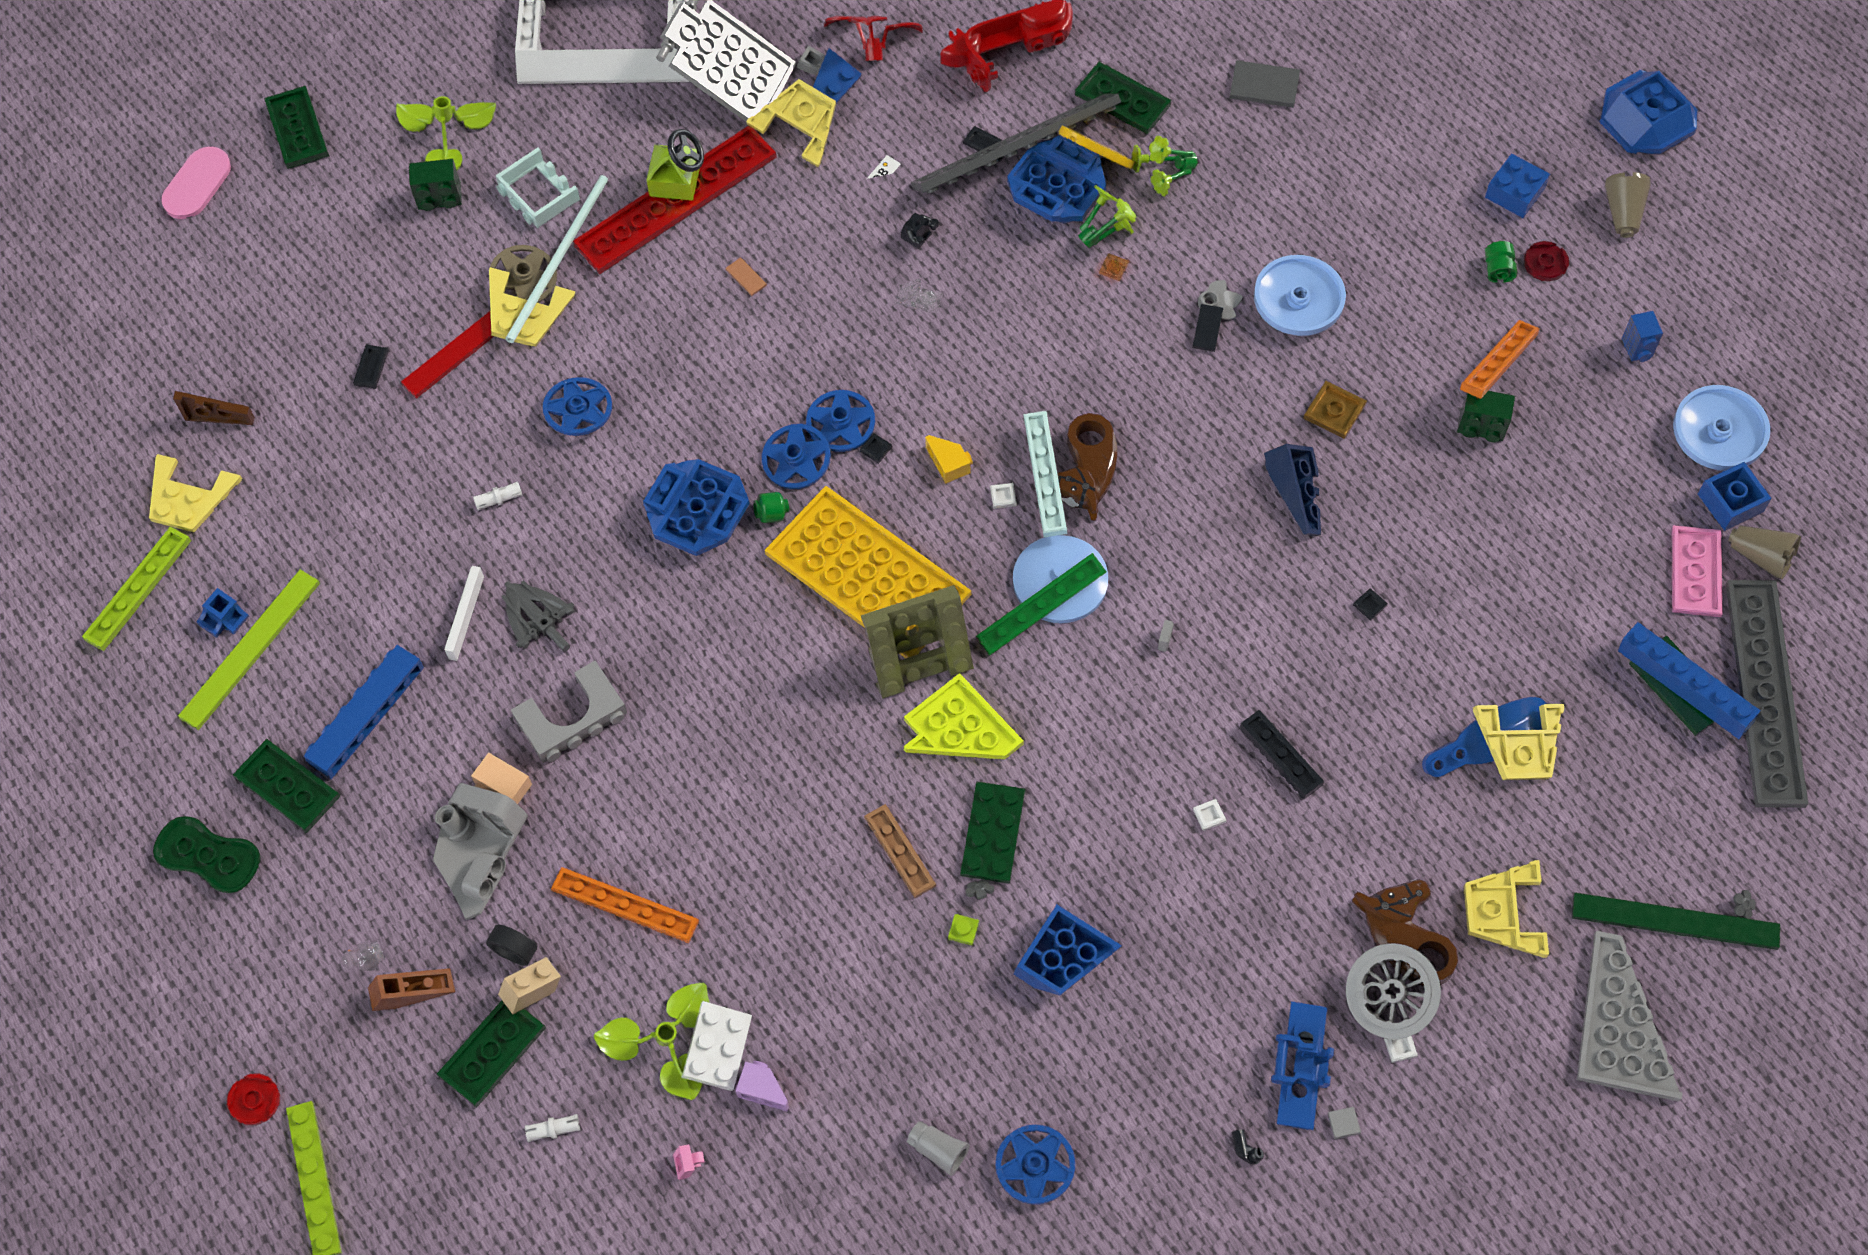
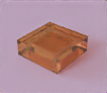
(1113, 267)

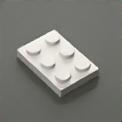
(717, 1046)

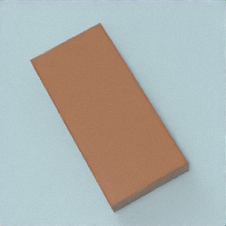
(746, 276)

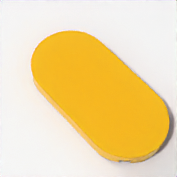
(1096, 147)

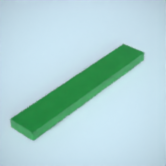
(1041, 604)

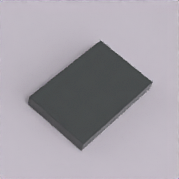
(1264, 83)

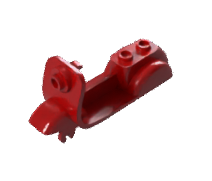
(1035, 26)

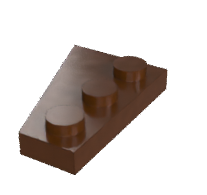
(211, 410)

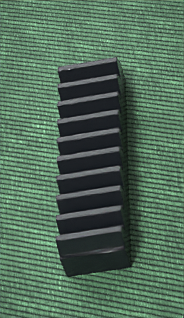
(1281, 754)

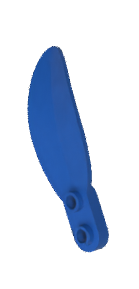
(1514, 715)

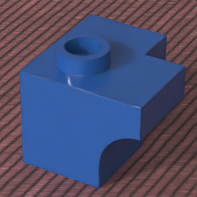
(221, 613)

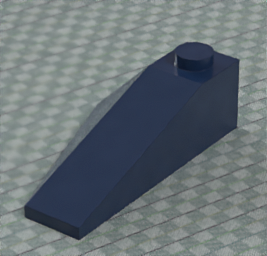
(1292, 473)

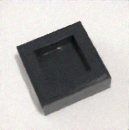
(876, 448)
(1370, 604)

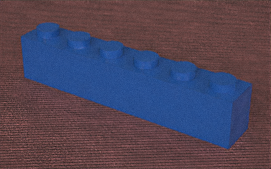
(1688, 680)
(363, 711)

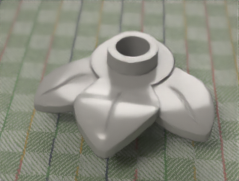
(1221, 298)

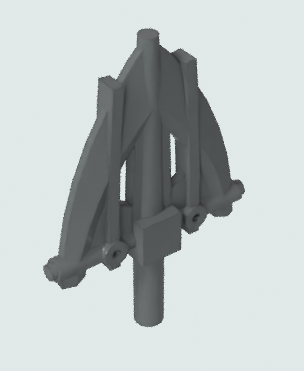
(522, 597)

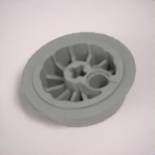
(1358, 990)

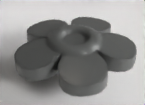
(979, 889)
(1744, 904)

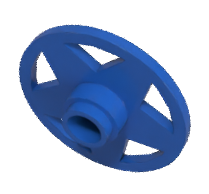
(577, 406)
(842, 419)
(796, 456)
(1035, 1164)

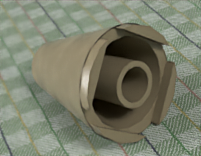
(1627, 201)
(1766, 548)

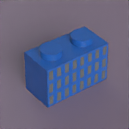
(1642, 336)

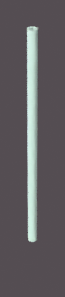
(555, 261)

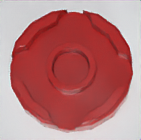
(257, 1106)

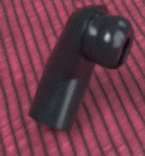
(1243, 1150)

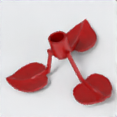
(873, 47)

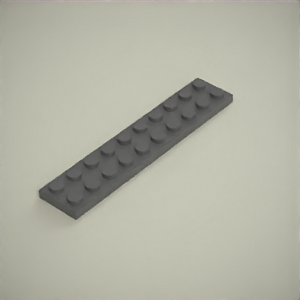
(1009, 146)
(1766, 684)

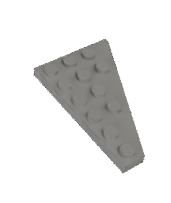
(1618, 1030)

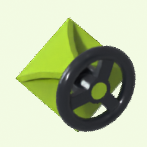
(675, 168)

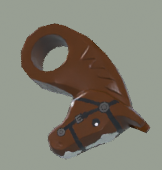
(1095, 464)
(1390, 921)

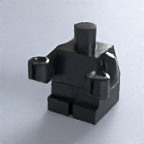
(917, 229)

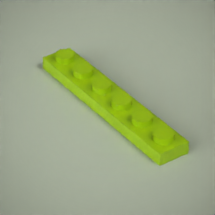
(136, 589)
(313, 1179)

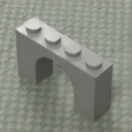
(550, 739)

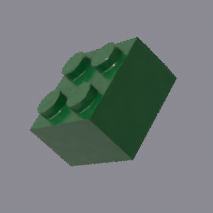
(435, 184)
(1486, 416)

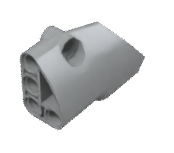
(474, 842)

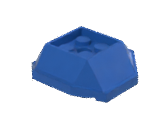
(1647, 113)
(1057, 180)
(692, 486)

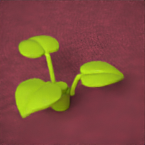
(417, 116)
(621, 1035)

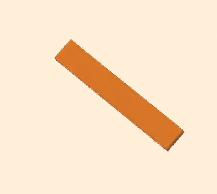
(1499, 359)
(625, 905)

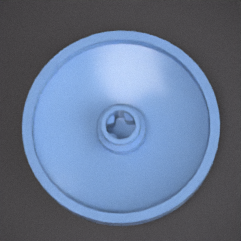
(1299, 295)
(1721, 427)
(1048, 560)

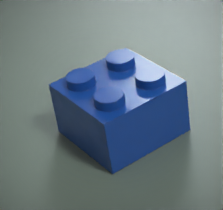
(1517, 185)
(1734, 496)

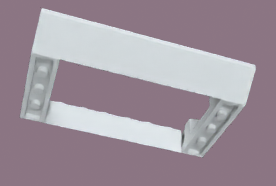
(584, 66)

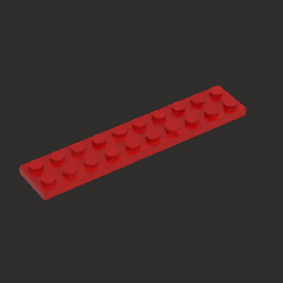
(651, 216)

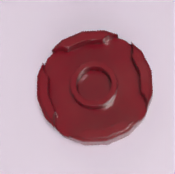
(1543, 267)

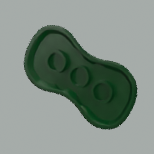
(220, 861)

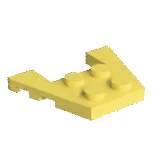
(803, 109)
(507, 308)
(183, 504)
(1522, 752)
(1494, 911)

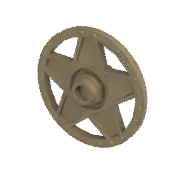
(525, 272)

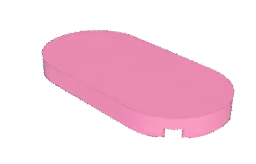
(196, 182)

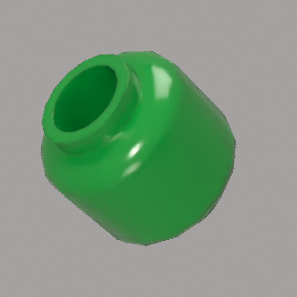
(770, 507)

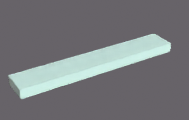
(1045, 474)

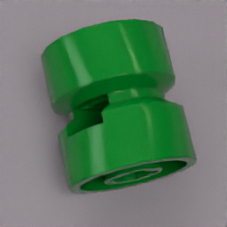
(1500, 261)

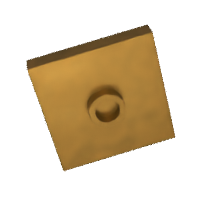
(1335, 409)

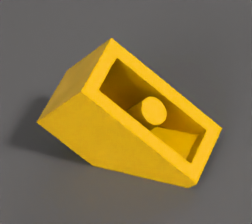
(948, 458)

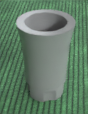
(938, 1147)

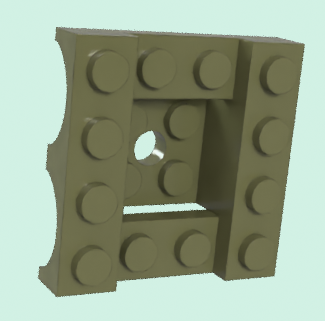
(936, 618)

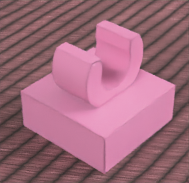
(686, 1162)

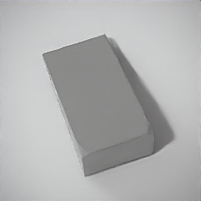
(811, 61)

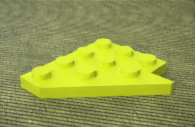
(960, 724)

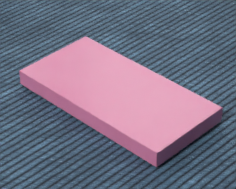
(1696, 571)

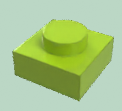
(963, 929)

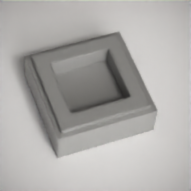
(1165, 636)
(1344, 1123)

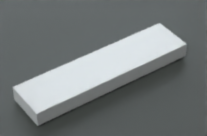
(464, 613)

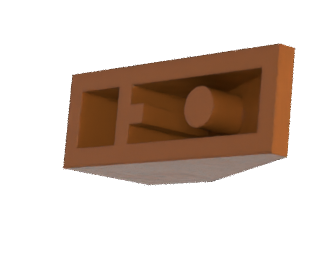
(408, 988)

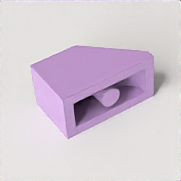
(761, 1086)

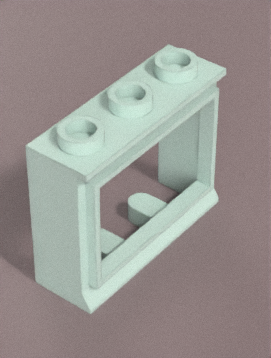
(521, 168)

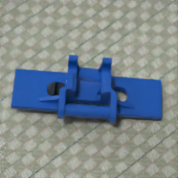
(1311, 1065)

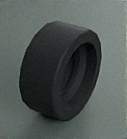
(511, 945)

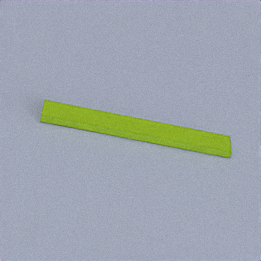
(248, 650)

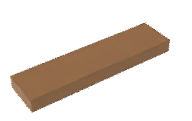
(900, 851)

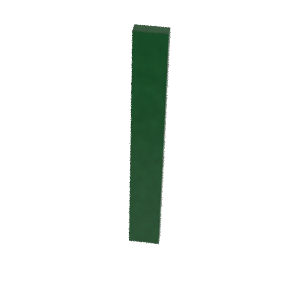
(1676, 921)

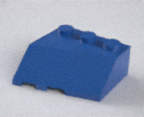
(1063, 953)

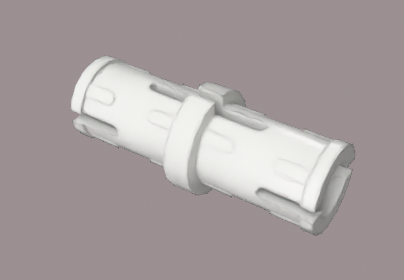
(497, 496)
(552, 1128)

